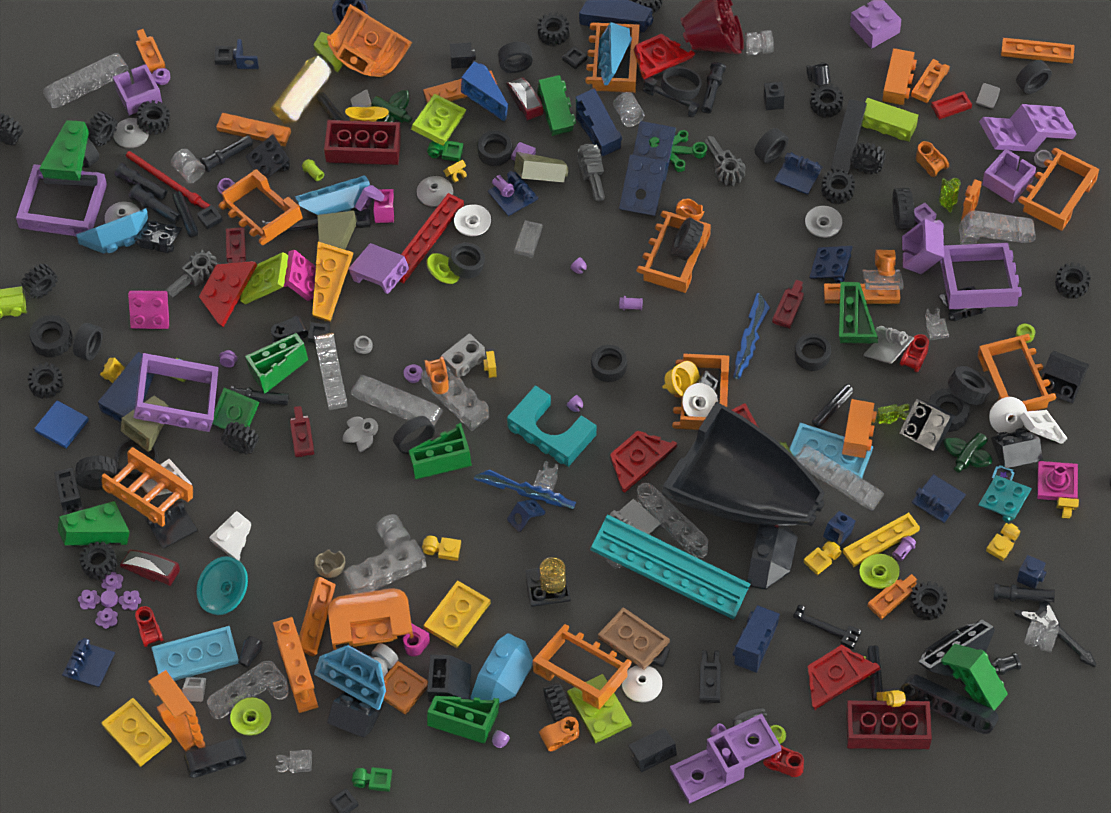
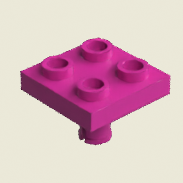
(300, 275)
(149, 309)
(1057, 480)

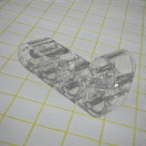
(995, 226)
(330, 371)
(240, 687)

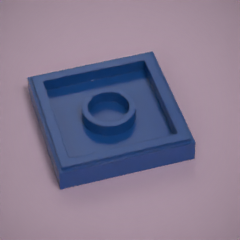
(61, 424)

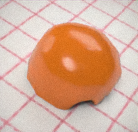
(689, 208)

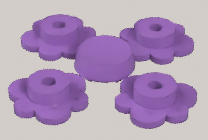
(109, 599)

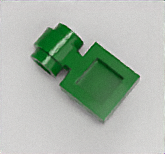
(450, 151)
(378, 779)

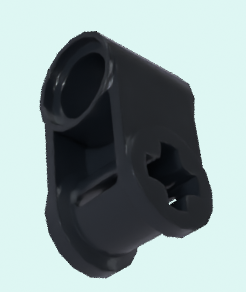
(818, 73)
(288, 328)

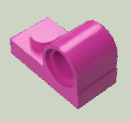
(384, 209)
(419, 636)

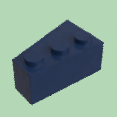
(597, 122)
(755, 638)

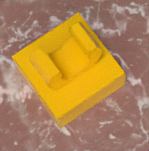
(454, 169)
(112, 369)
(1067, 505)

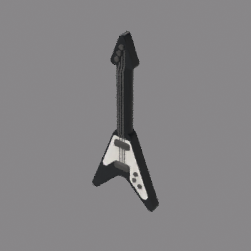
(1047, 617)

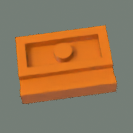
(972, 197)

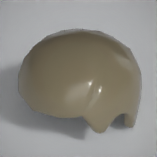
(329, 564)

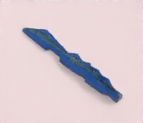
(750, 335)
(525, 489)

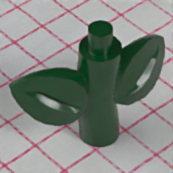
(396, 107)
(968, 452)

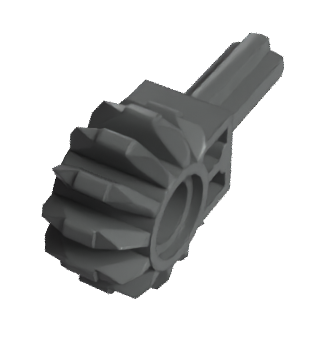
(724, 162)
(591, 168)
(194, 272)

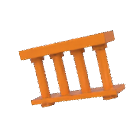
(153, 471)
(295, 665)

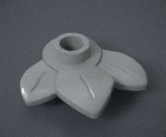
(359, 434)

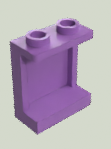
(379, 267)

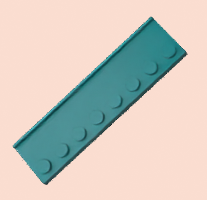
(670, 567)

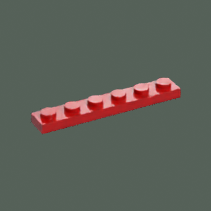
(430, 232)

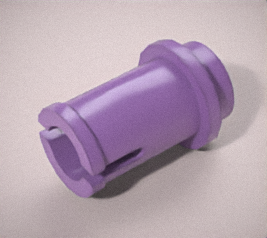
(505, 188)
(630, 303)
(903, 549)

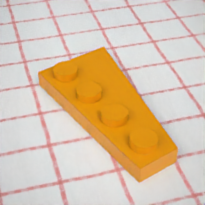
(330, 275)

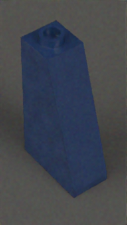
(616, 12)
(121, 395)

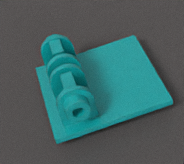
(1005, 497)

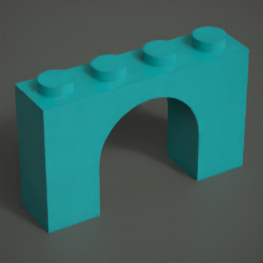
(562, 447)

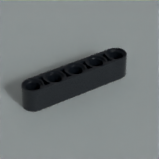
(958, 702)

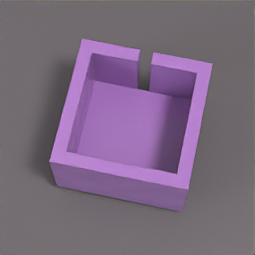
(875, 22)
(142, 90)
(1005, 180)
(925, 243)

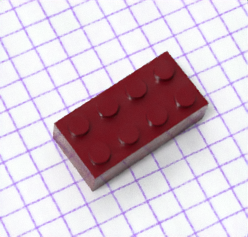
(362, 142)
(887, 727)

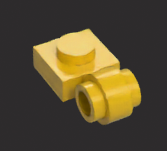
(1002, 545)
(447, 549)
(820, 560)
(893, 698)

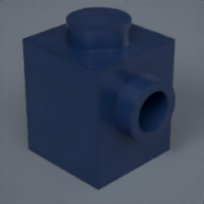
(839, 528)
(1031, 572)

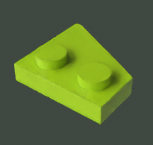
(321, 47)

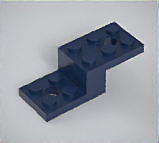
(647, 168)

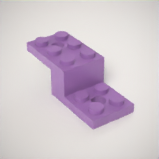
(1027, 128)
(725, 758)

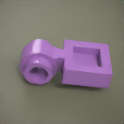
(925, 212)

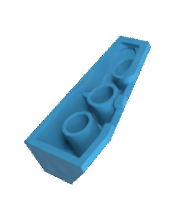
(612, 49)

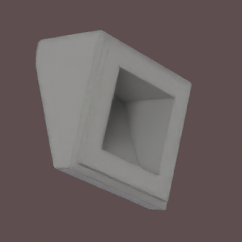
(988, 96)
(361, 100)
(194, 688)

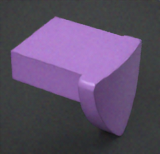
(366, 197)

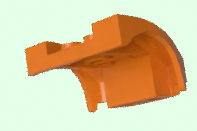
(367, 44)

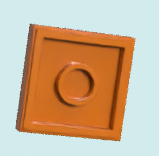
(403, 687)

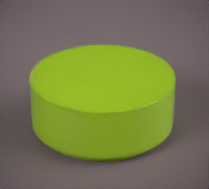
(1025, 329)

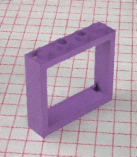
(56, 224)
(980, 298)
(178, 369)

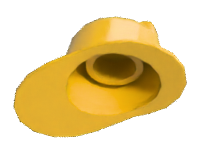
(366, 113)
(681, 377)

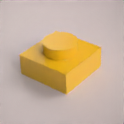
(489, 364)

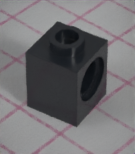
(462, 55)
(773, 96)

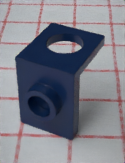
(238, 55)
(526, 509)

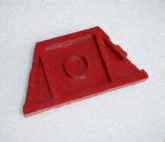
(659, 54)
(225, 288)
(638, 457)
(837, 673)

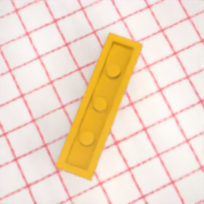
(881, 539)

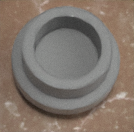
(1041, 156)
(363, 345)

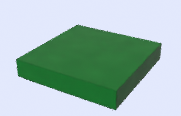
(234, 408)

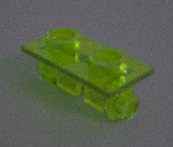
(949, 193)

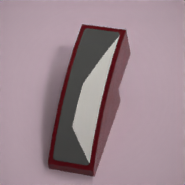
(525, 98)
(151, 566)

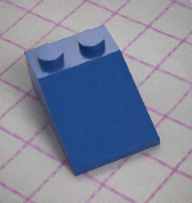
(480, 87)

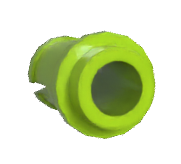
(310, 167)

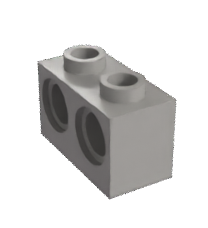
(461, 354)

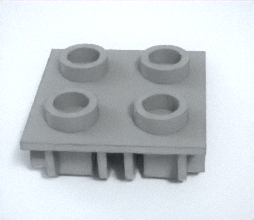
(889, 346)
(637, 517)

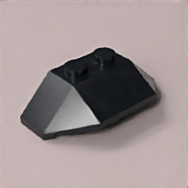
(771, 555)
(971, 635)

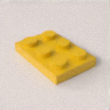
(457, 614)
(136, 732)

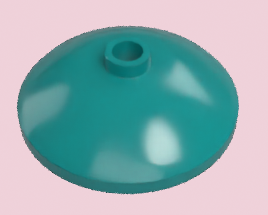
(222, 585)

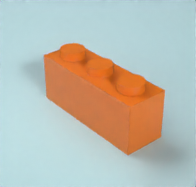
(899, 77)
(859, 428)

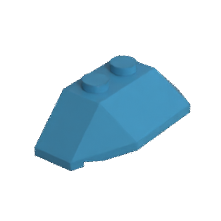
(334, 197)
(114, 234)
(503, 670)
(354, 674)

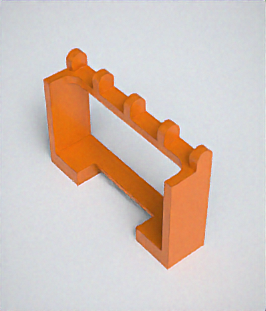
(615, 84)
(1071, 163)
(274, 228)
(680, 284)
(985, 357)
(703, 361)
(590, 695)
(172, 711)

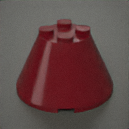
(713, 27)

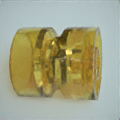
(552, 575)

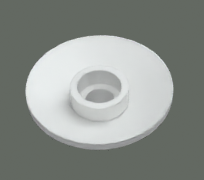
(472, 214)
(705, 396)
(1002, 410)
(643, 691)

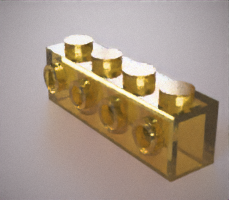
(301, 90)

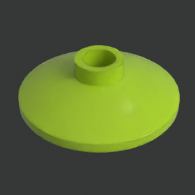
(440, 270)
(876, 565)
(250, 708)

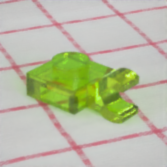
(891, 413)

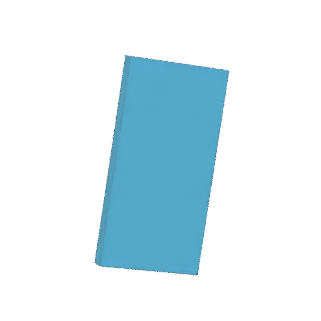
(830, 446)
(196, 654)

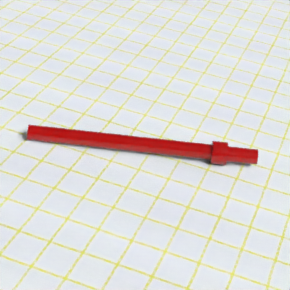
(193, 198)

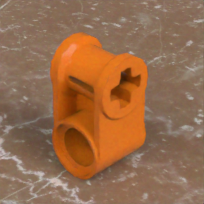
(933, 160)
(885, 262)
(437, 375)
(559, 734)

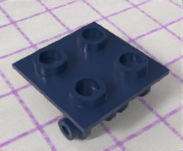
(798, 173)
(521, 197)
(831, 263)
(938, 498)
(88, 663)

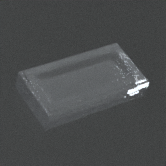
(528, 238)

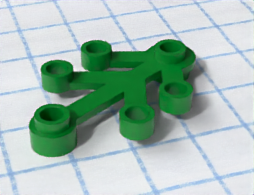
(698, 146)

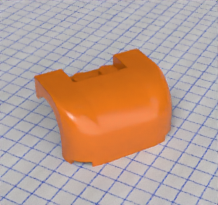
(369, 617)

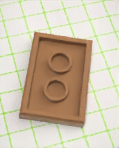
(633, 638)

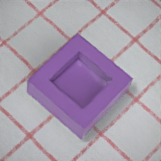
(521, 147)

